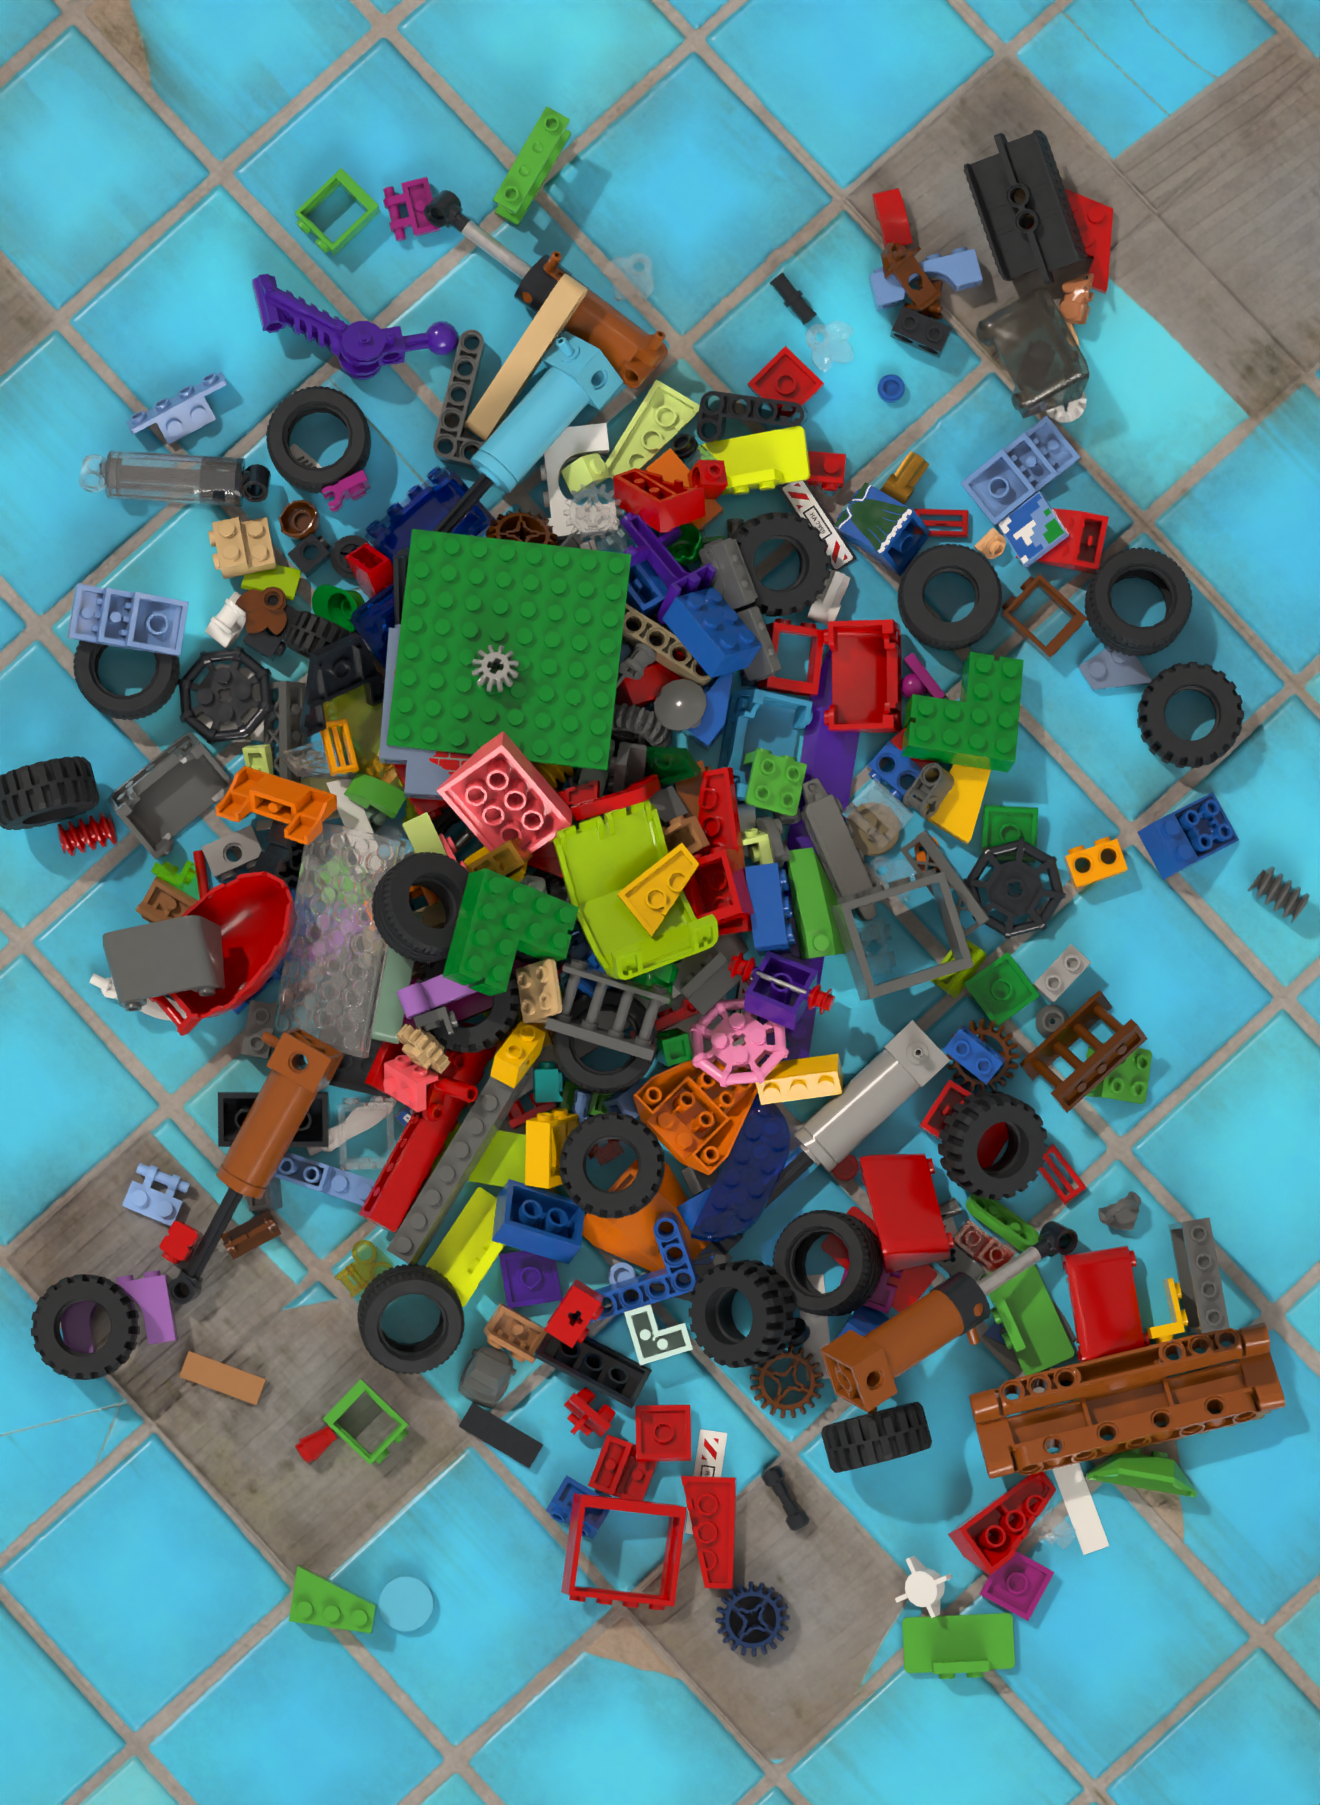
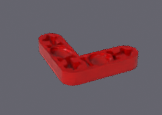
(636, 793)

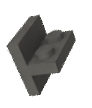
(704, 979)

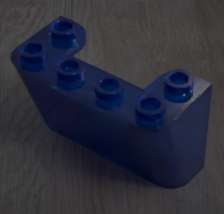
(424, 511)

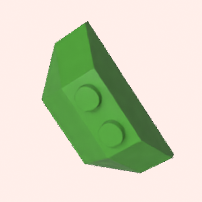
(1143, 1472)

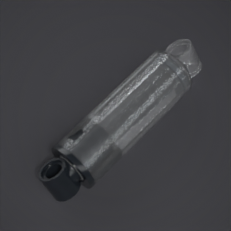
(175, 478)

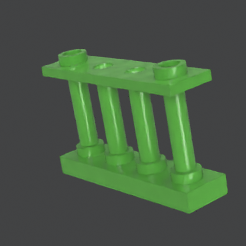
(532, 166)

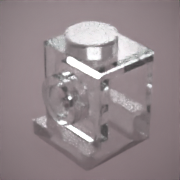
(1054, 1528)

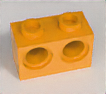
(1097, 869)

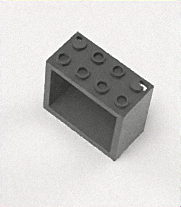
(854, 949)

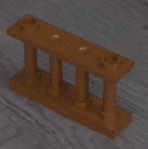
(1097, 1066)

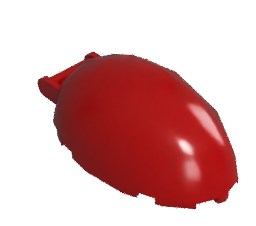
(255, 932)

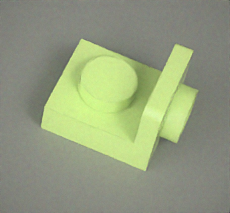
(760, 847)

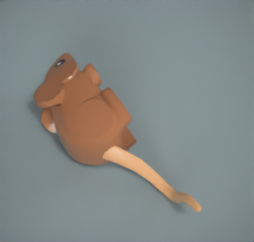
(1075, 301)

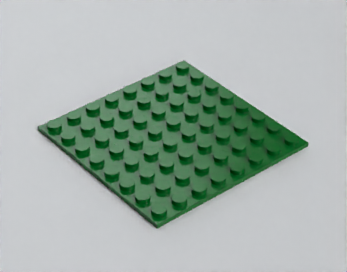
(542, 602)

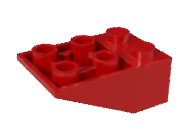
(1083, 546)
(951, 1094)

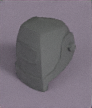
(486, 1376)

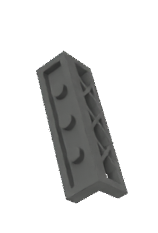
(287, 736)
(952, 876)

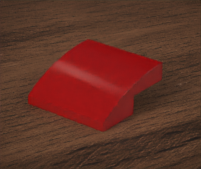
(619, 1472)

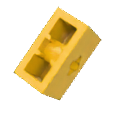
(517, 1054)

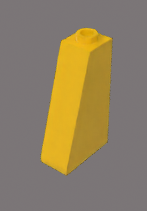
(962, 804)

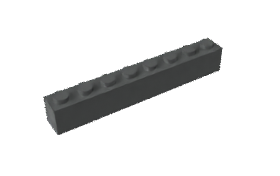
(454, 1169)

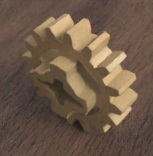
(423, 1048)

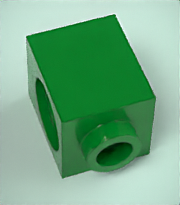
(673, 1047)

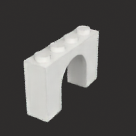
(570, 445)

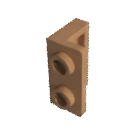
(687, 832)
(164, 902)
(514, 1332)

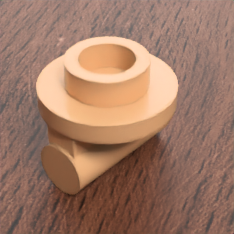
(991, 544)

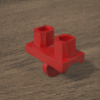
(518, 1116)
(585, 1417)

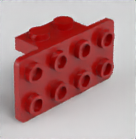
(913, 1280)

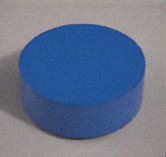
(891, 388)

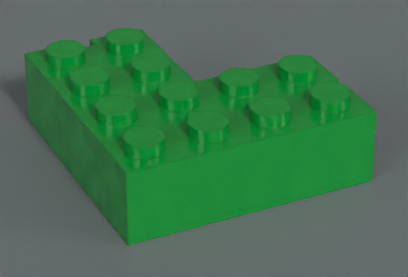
(976, 729)
(496, 922)

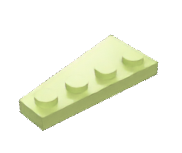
(652, 427)

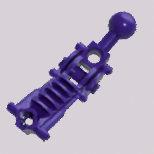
(359, 346)

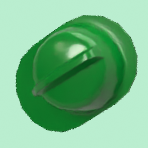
(336, 604)

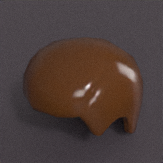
(299, 519)

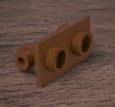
(250, 1234)

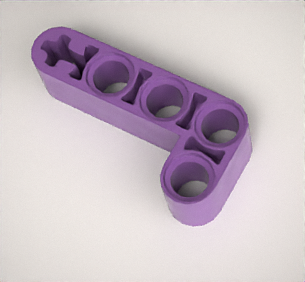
(430, 995)

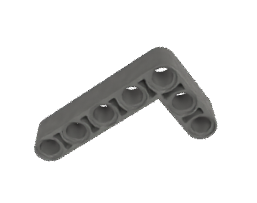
(459, 409)

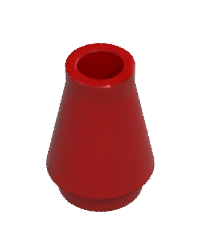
(315, 1444)

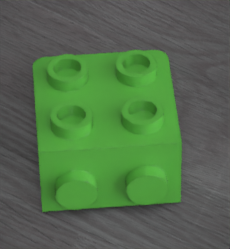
(774, 781)
(1128, 1080)

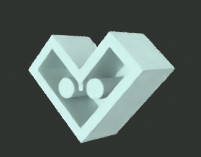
(655, 1344)

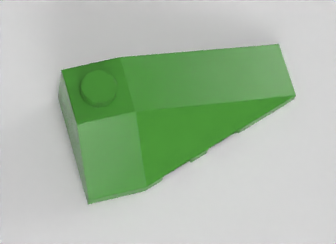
(812, 905)

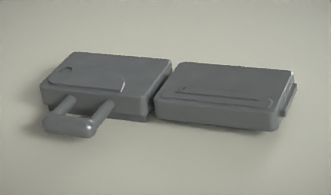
(737, 589)

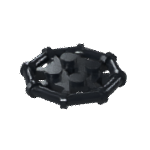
(222, 680)
(1030, 884)

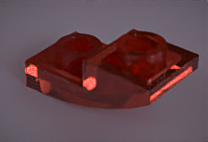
(981, 1246)

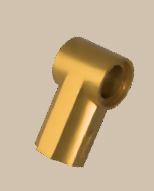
(902, 483)

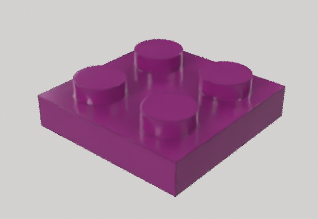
(1018, 1585)

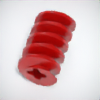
(87, 834)

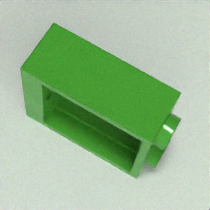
(343, 180)
(346, 1402)

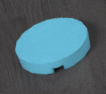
(406, 1603)

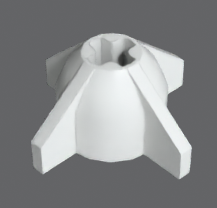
(924, 1587)

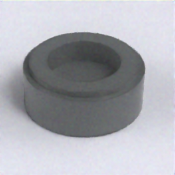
(788, 820)

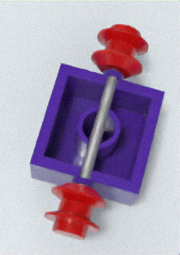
(780, 988)

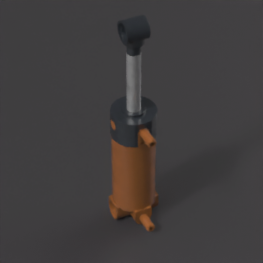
(595, 321)

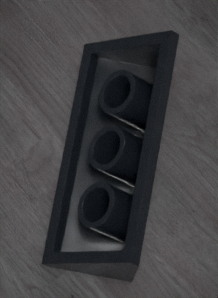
(235, 1106)
(596, 1367)

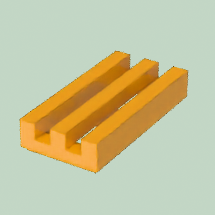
(343, 769)

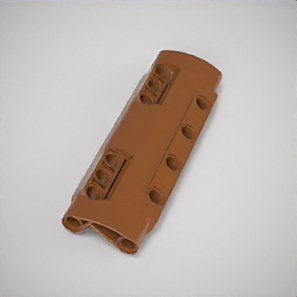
(1125, 1399)

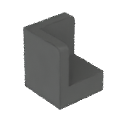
(697, 1180)

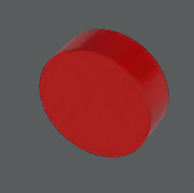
(846, 1169)

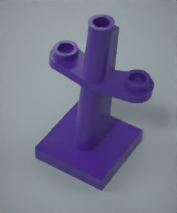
(667, 568)

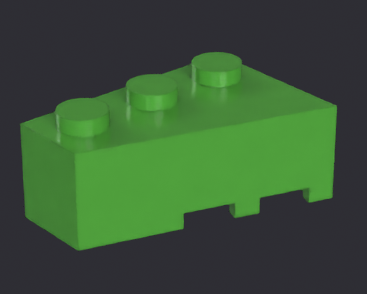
(327, 1604)

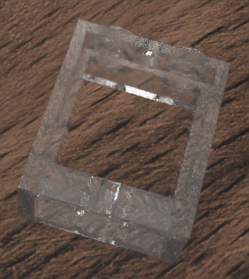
(368, 1162)

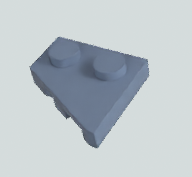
(1113, 670)

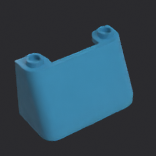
(763, 722)

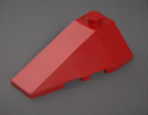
(997, 1529)

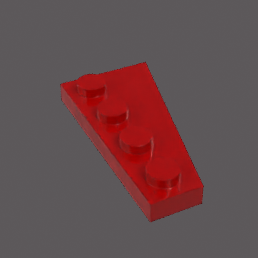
(712, 1516)

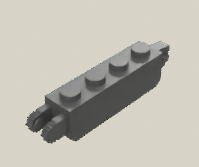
(835, 846)

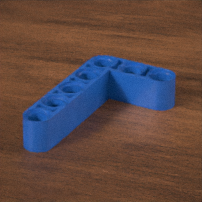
(667, 1275)

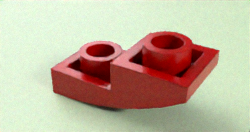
(892, 217)

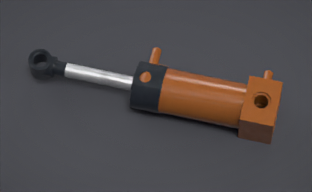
(866, 1365)

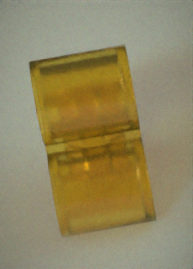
(361, 1270)

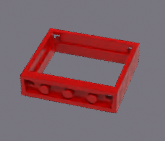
(671, 1559)

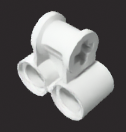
(228, 623)

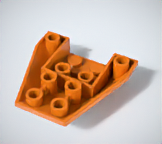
(694, 1113)
(633, 1235)

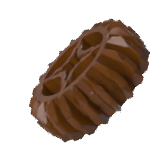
(522, 528)
(982, 1032)
(808, 1391)

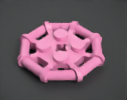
(740, 1056)

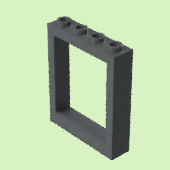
(1199, 1275)

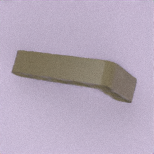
(670, 644)

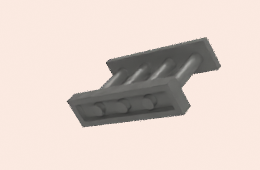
(615, 1036)

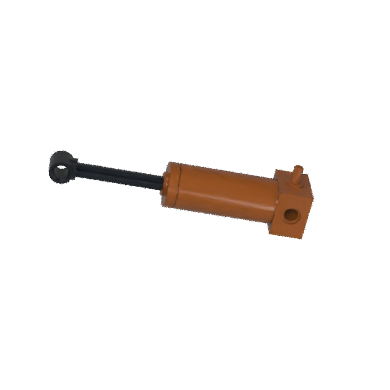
(264, 1136)

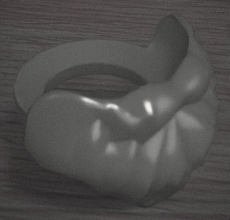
(1123, 1213)

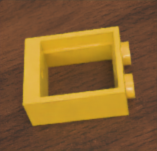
(544, 1145)

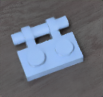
(154, 1203)

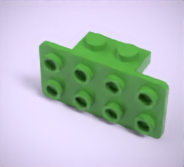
(1030, 1322)
(958, 1644)

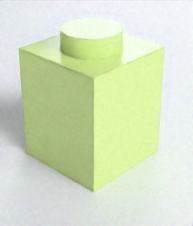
(585, 471)

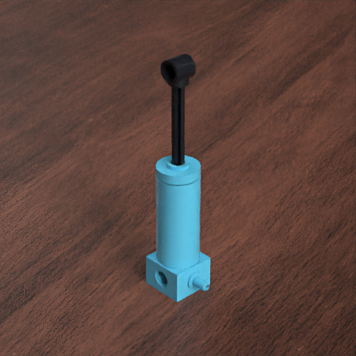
(575, 378)

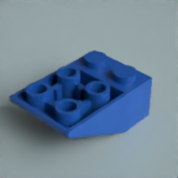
(646, 589)
(715, 714)
(1187, 836)

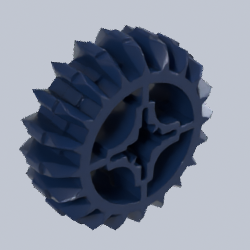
(739, 1638)

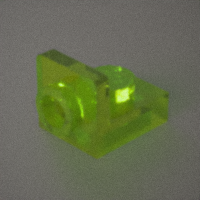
(169, 873)

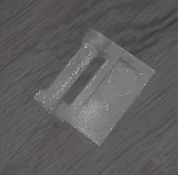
(884, 807)

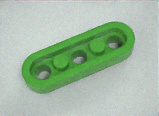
(1002, 1222)

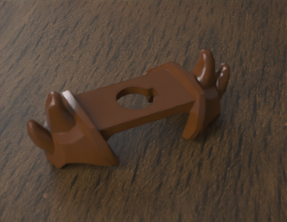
(902, 264)

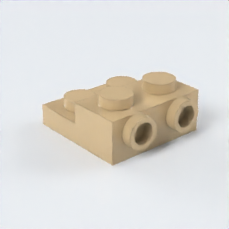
(242, 546)

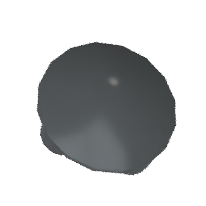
(680, 705)

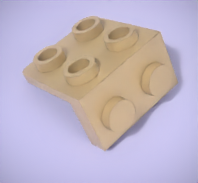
(539, 991)

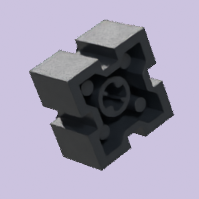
(281, 857)

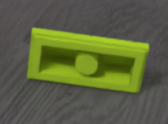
(282, 577)
(954, 982)

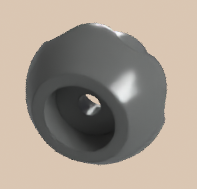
(1045, 1015)

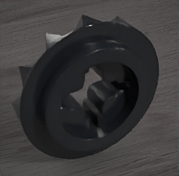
(345, 545)

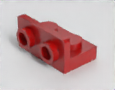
(826, 470)

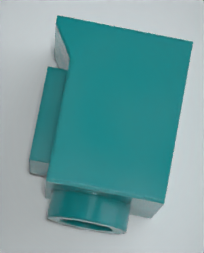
(547, 1082)

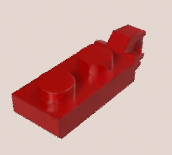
(669, 1018)

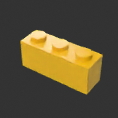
(802, 1079)

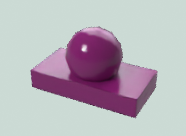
(919, 681)

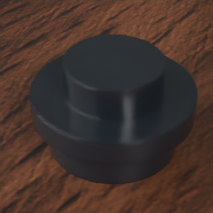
(684, 446)

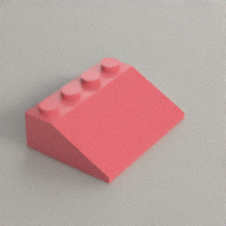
(505, 797)

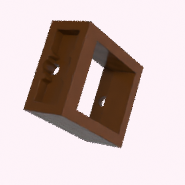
(1063, 636)

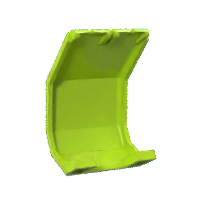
(599, 864)

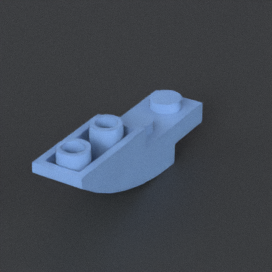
(324, 1178)

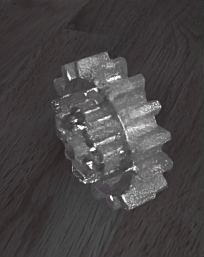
(580, 512)

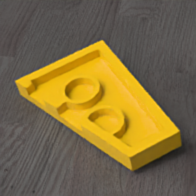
(658, 888)

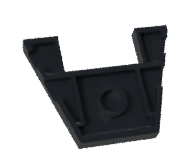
(334, 672)

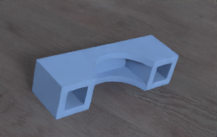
(958, 270)

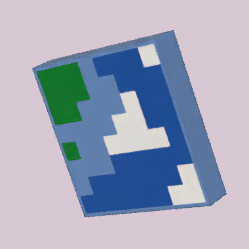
(1033, 529)

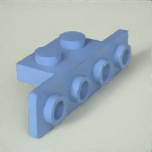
(181, 413)

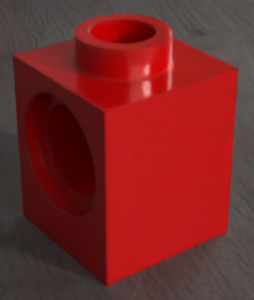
(710, 475)

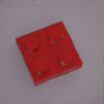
(786, 380)
(663, 1433)

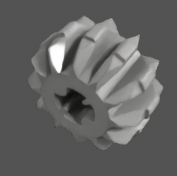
(501, 676)

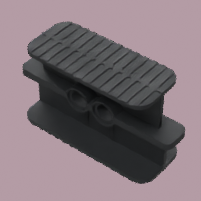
(1054, 236)

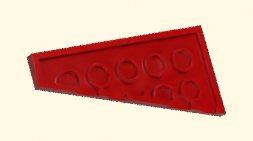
(721, 827)

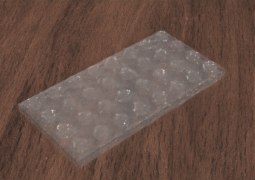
(335, 949)

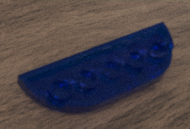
(746, 1175)

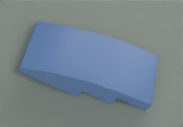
(1020, 470)
(128, 619)

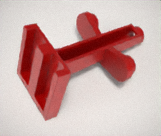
(436, 1090)

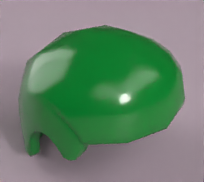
(688, 545)

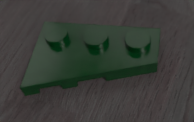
(669, 764)

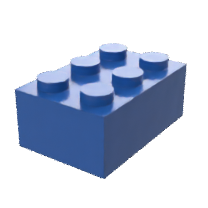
(712, 632)
(771, 909)
(538, 1222)

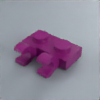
(350, 487)

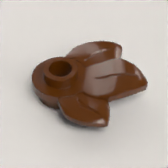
(261, 613)

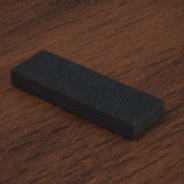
(501, 1435)

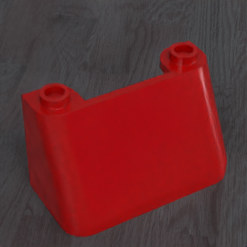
(865, 676)
(905, 1210)
(1104, 1302)

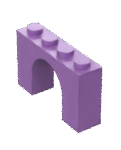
(148, 1293)

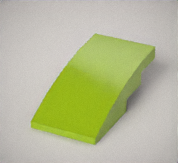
(501, 1160)

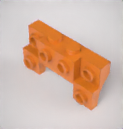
(280, 800)

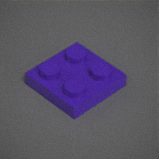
(529, 1279)

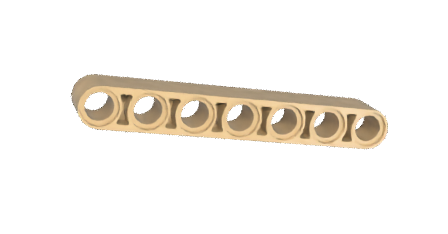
(526, 357)

